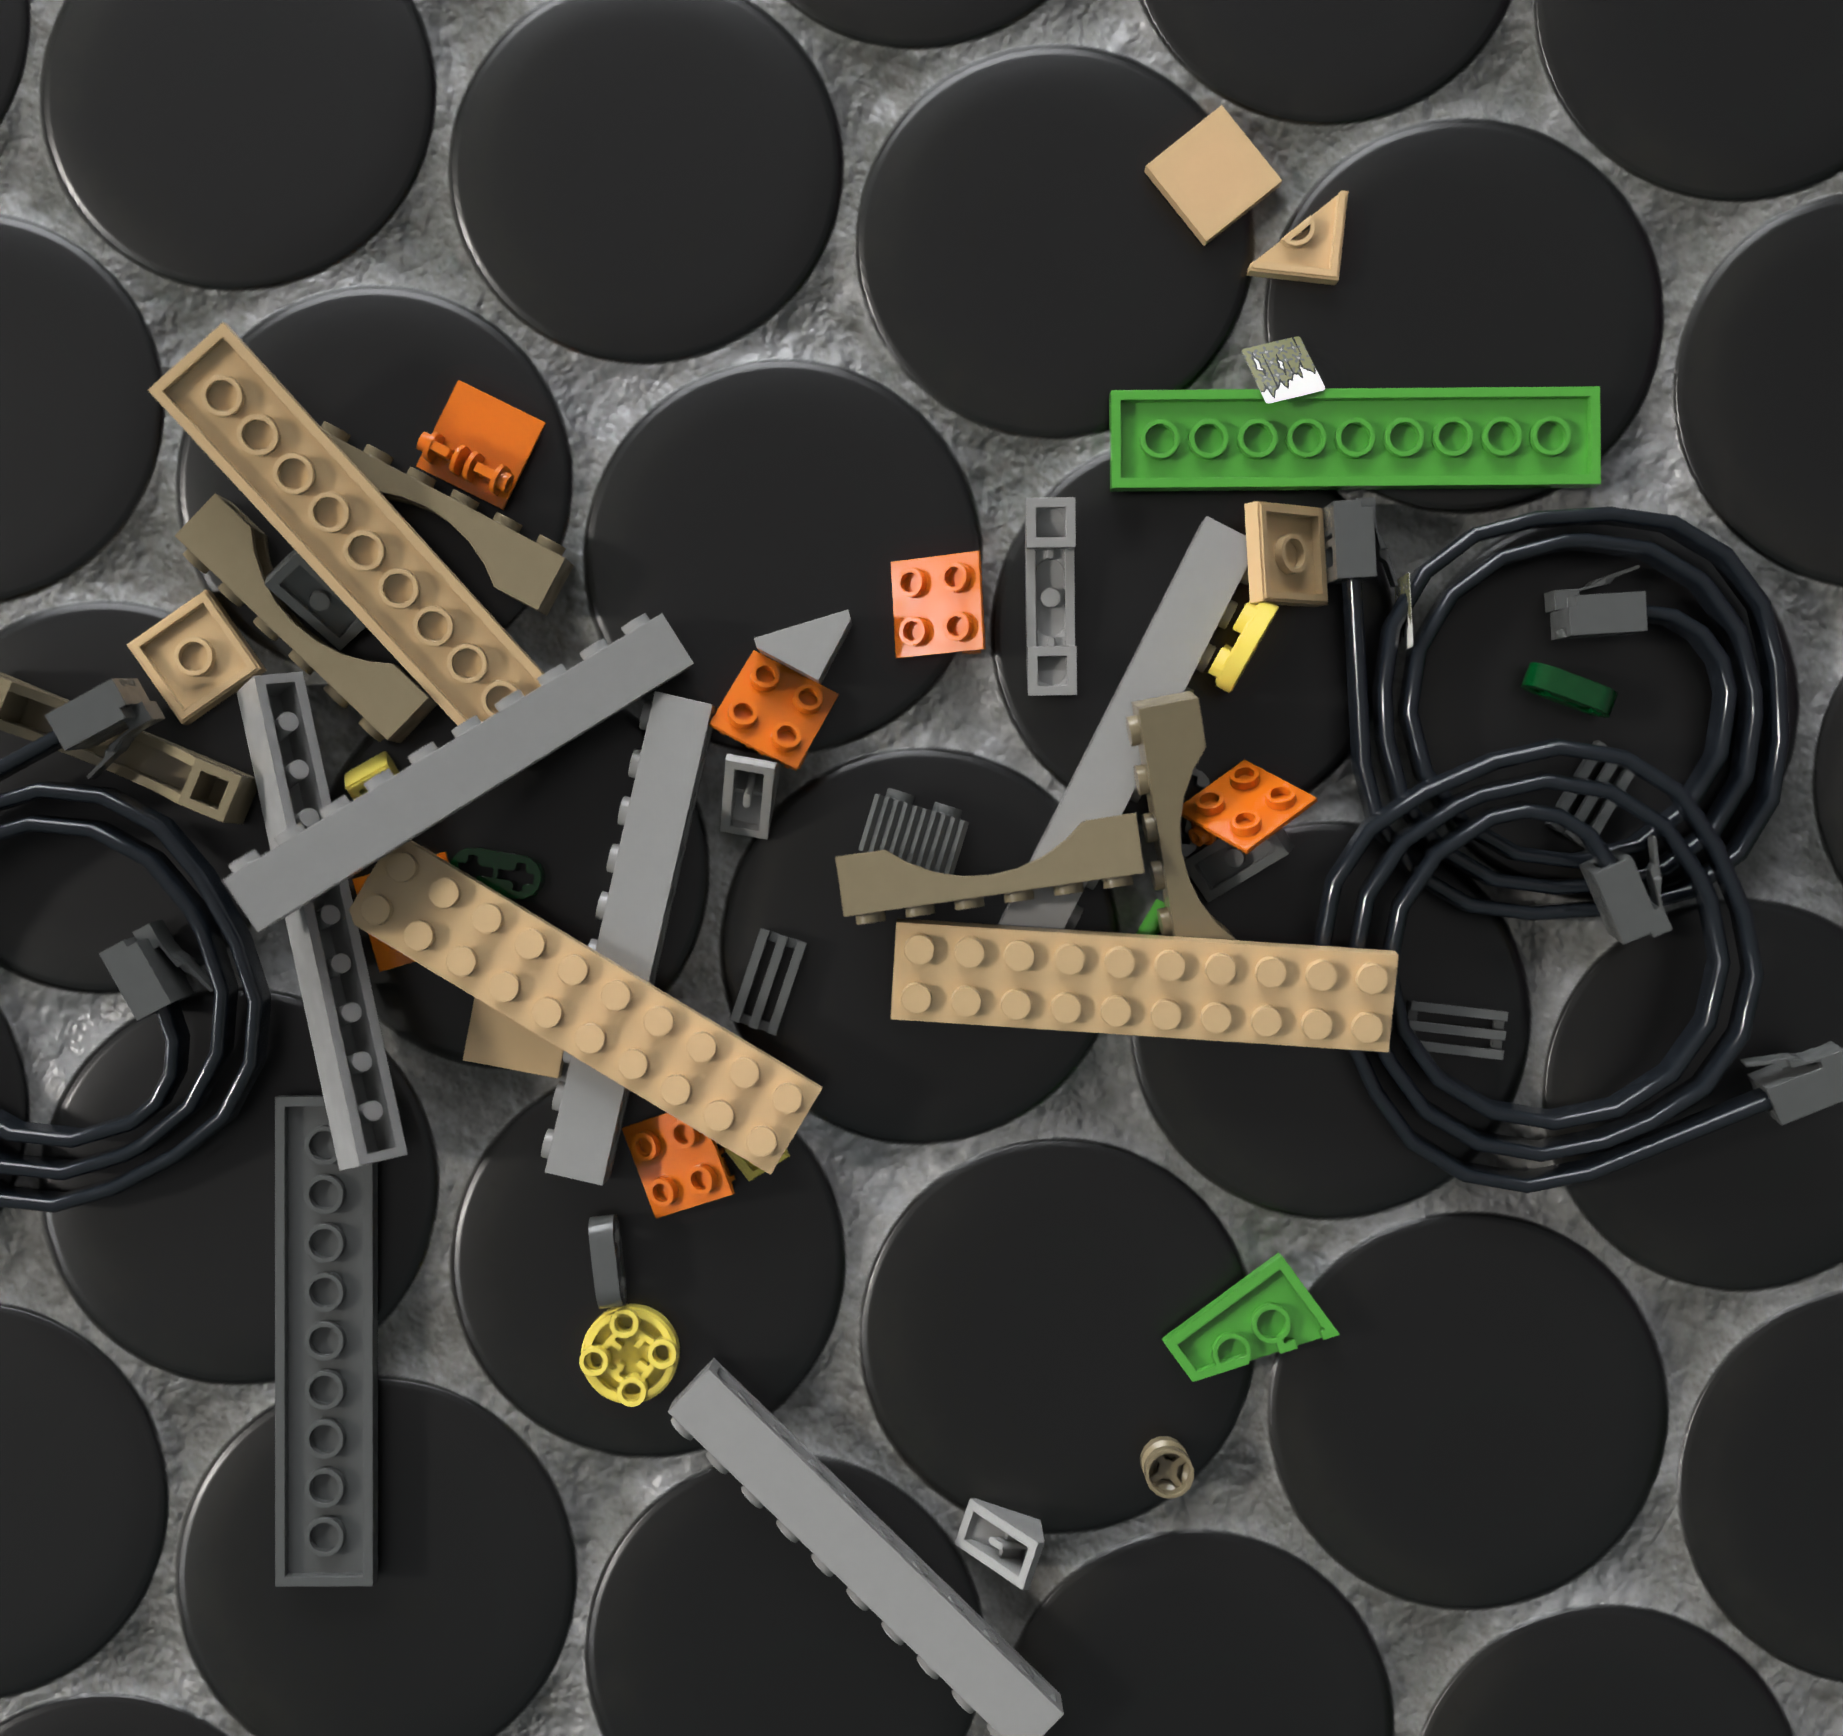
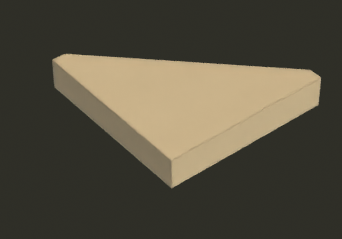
(1309, 250)

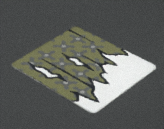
(1283, 369)
(1406, 633)

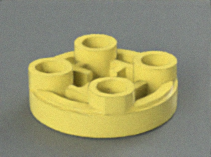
(1232, 661)
(630, 1354)

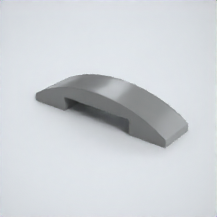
(1050, 596)

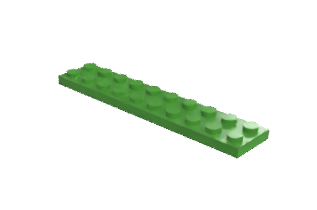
(1356, 439)

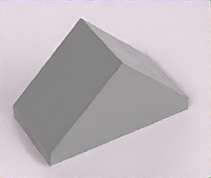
(808, 646)
(749, 796)
(1002, 1540)

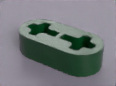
(1569, 689)
(504, 861)

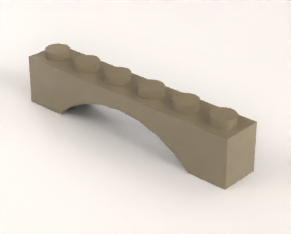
(238, 554)
(515, 563)
(1169, 747)
(149, 761)
(1094, 851)

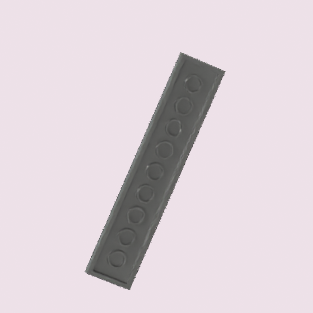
(324, 1355)

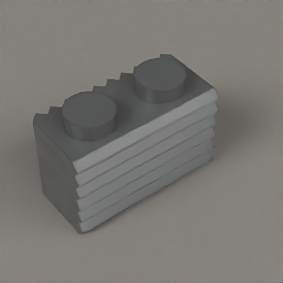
(915, 833)

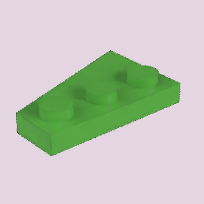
(1250, 1320)

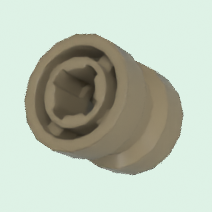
(1173, 1476)

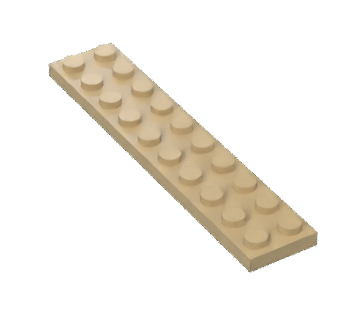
(344, 527)
(1143, 985)
(584, 1003)

